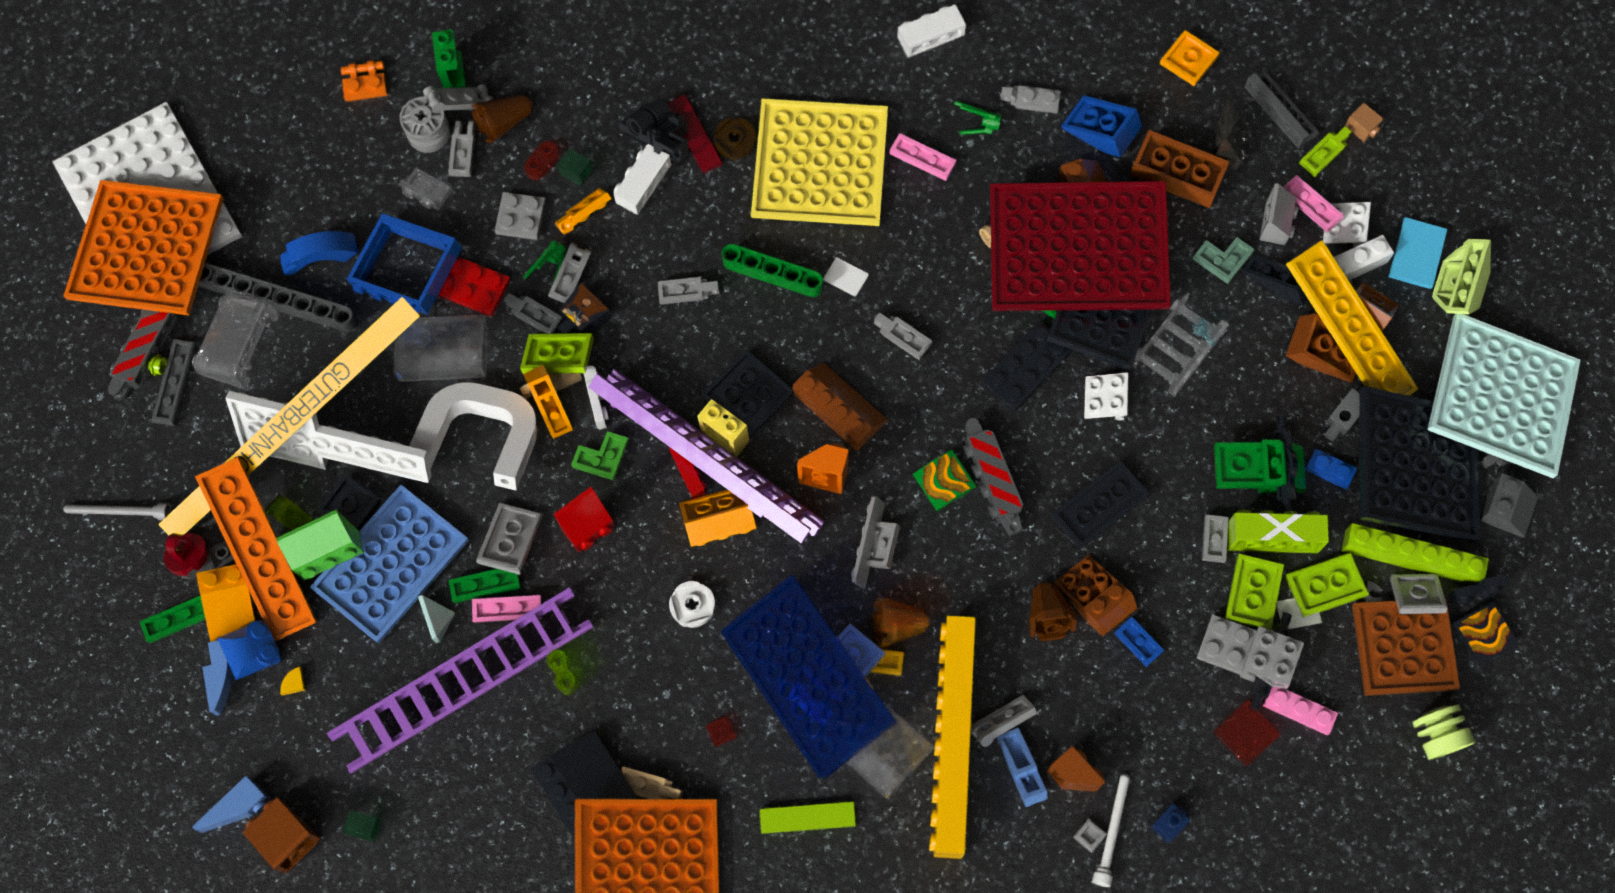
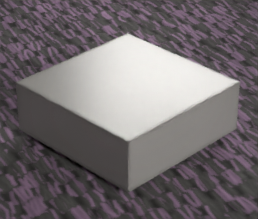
(1090, 835)

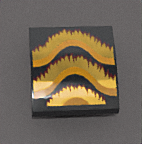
(1484, 633)

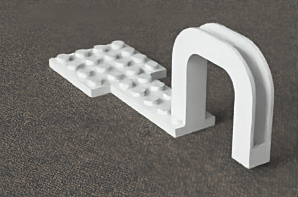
(317, 443)

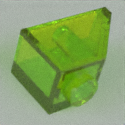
(287, 513)

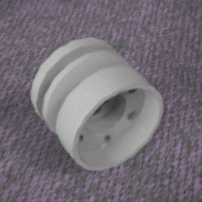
(424, 128)

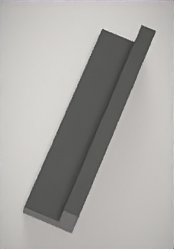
(1278, 111)

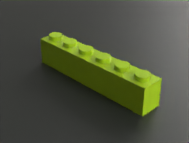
(1414, 554)

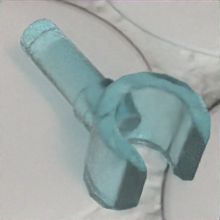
(1201, 330)

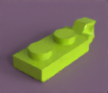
(1325, 151)

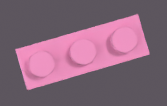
(922, 157)
(1313, 204)
(503, 608)
(1301, 710)

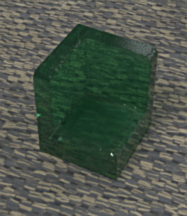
(574, 167)
(361, 826)

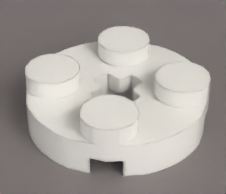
(681, 597)

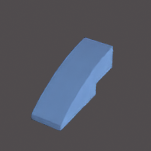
(217, 678)
(1022, 767)

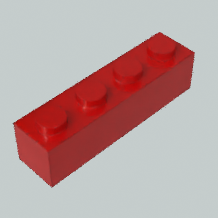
(689, 475)

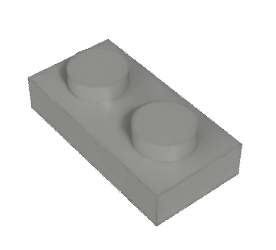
(1215, 538)

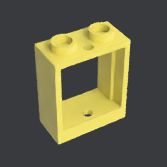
(728, 432)

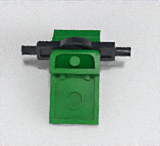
(1265, 465)

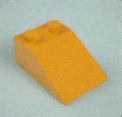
(224, 600)

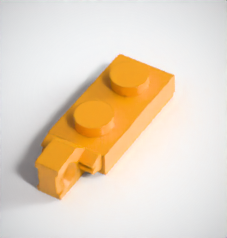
(582, 210)

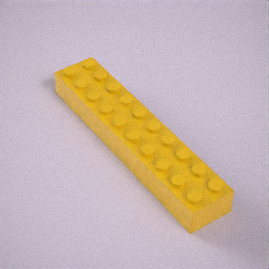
(954, 737)

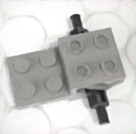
(1257, 656)

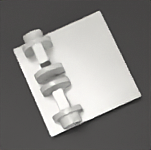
(1353, 226)
(1106, 396)

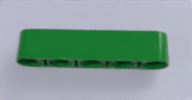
(778, 278)

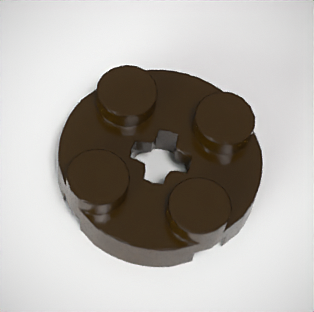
(734, 127)

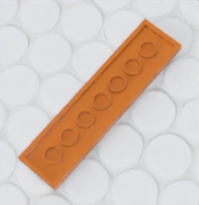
(255, 548)

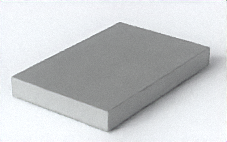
(509, 538)

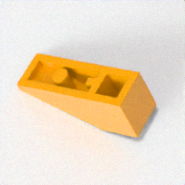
(548, 401)

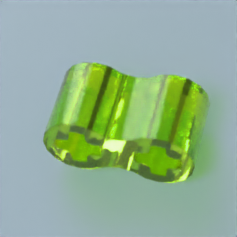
(562, 672)

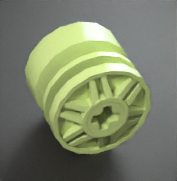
(1443, 731)

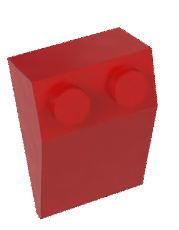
(584, 520)

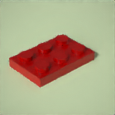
(474, 286)

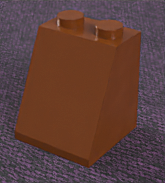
(280, 835)

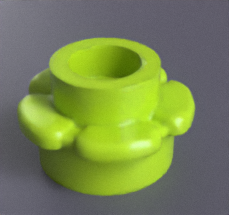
(157, 365)

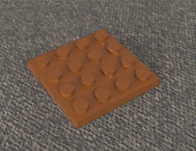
(1404, 650)

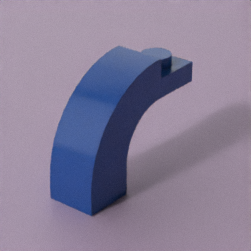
(317, 247)

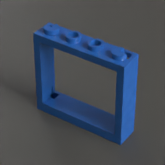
(374, 246)

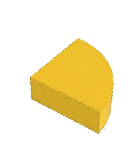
(293, 682)

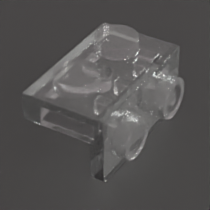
(426, 189)

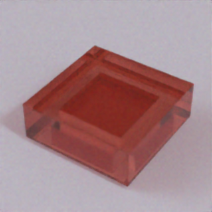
(720, 731)

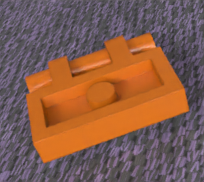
(365, 86)

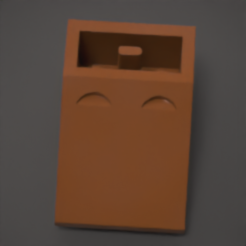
(1096, 595)

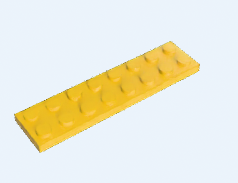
(1349, 321)

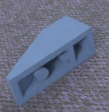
(239, 803)

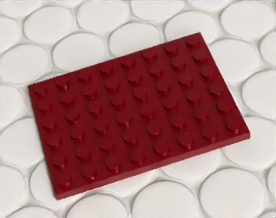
(1079, 246)

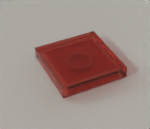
(1246, 733)

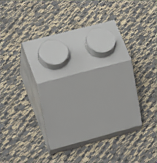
(1278, 216)

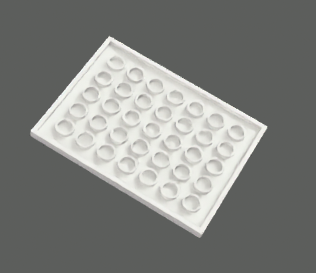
(142, 152)

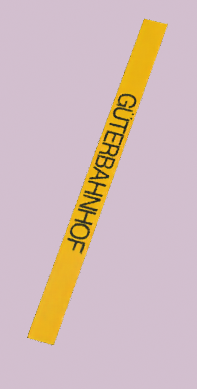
(302, 407)

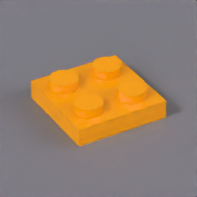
(1189, 58)

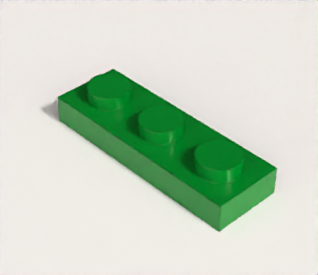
(483, 585)
(173, 620)

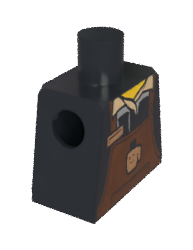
(583, 312)

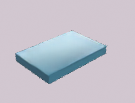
(1417, 253)

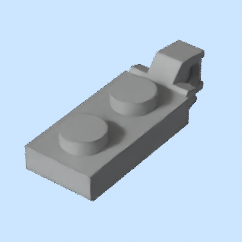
(1031, 98)
(686, 290)
(903, 335)

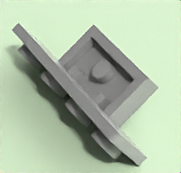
(876, 544)

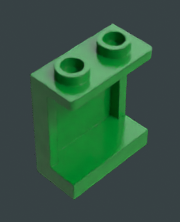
(448, 60)

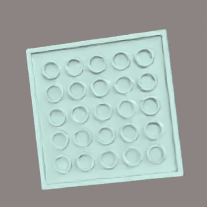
(1504, 395)

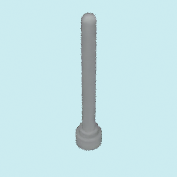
(158, 511)

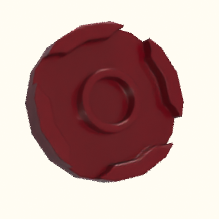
(185, 553)

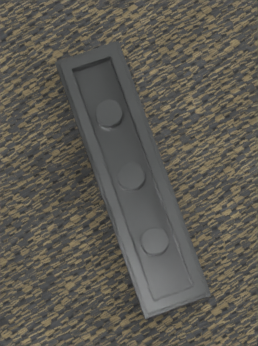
(174, 382)

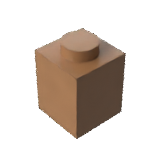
(1364, 122)

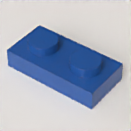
(1330, 469)
(1139, 642)

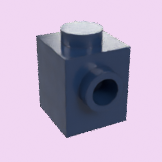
(1171, 822)

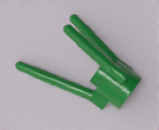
(990, 120)
(553, 254)

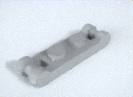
(455, 98)

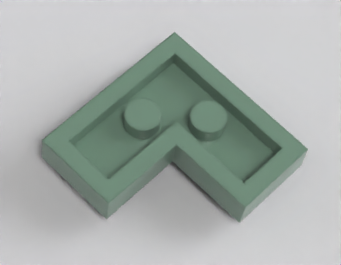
(1226, 263)

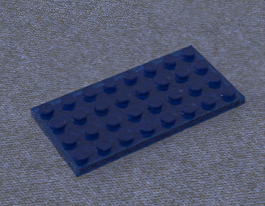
(808, 677)

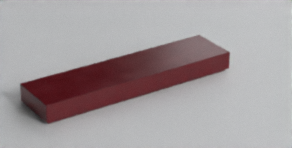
(697, 138)

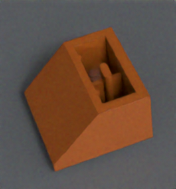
(1074, 772)

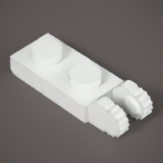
(600, 413)

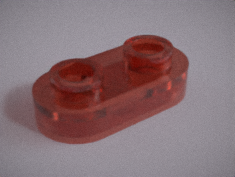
(542, 159)

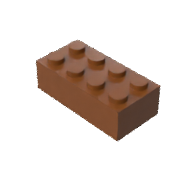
(1184, 168)

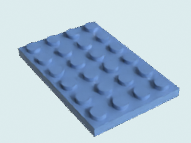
(402, 556)

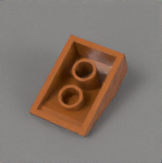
(1317, 349)

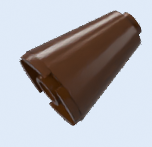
(500, 115)

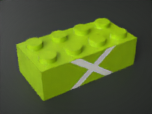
(1277, 532)

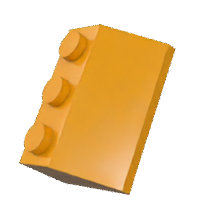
(716, 517)

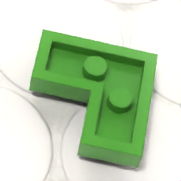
(603, 462)

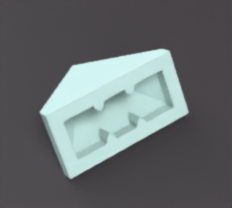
(436, 616)

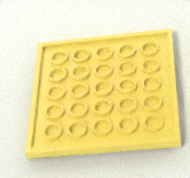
(820, 162)

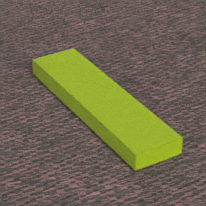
(807, 817)

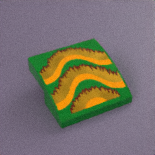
(944, 480)

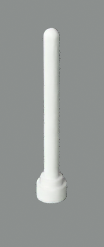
(1103, 875)

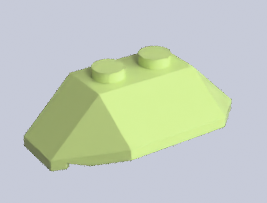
(1464, 277)

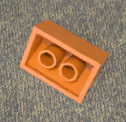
(825, 468)

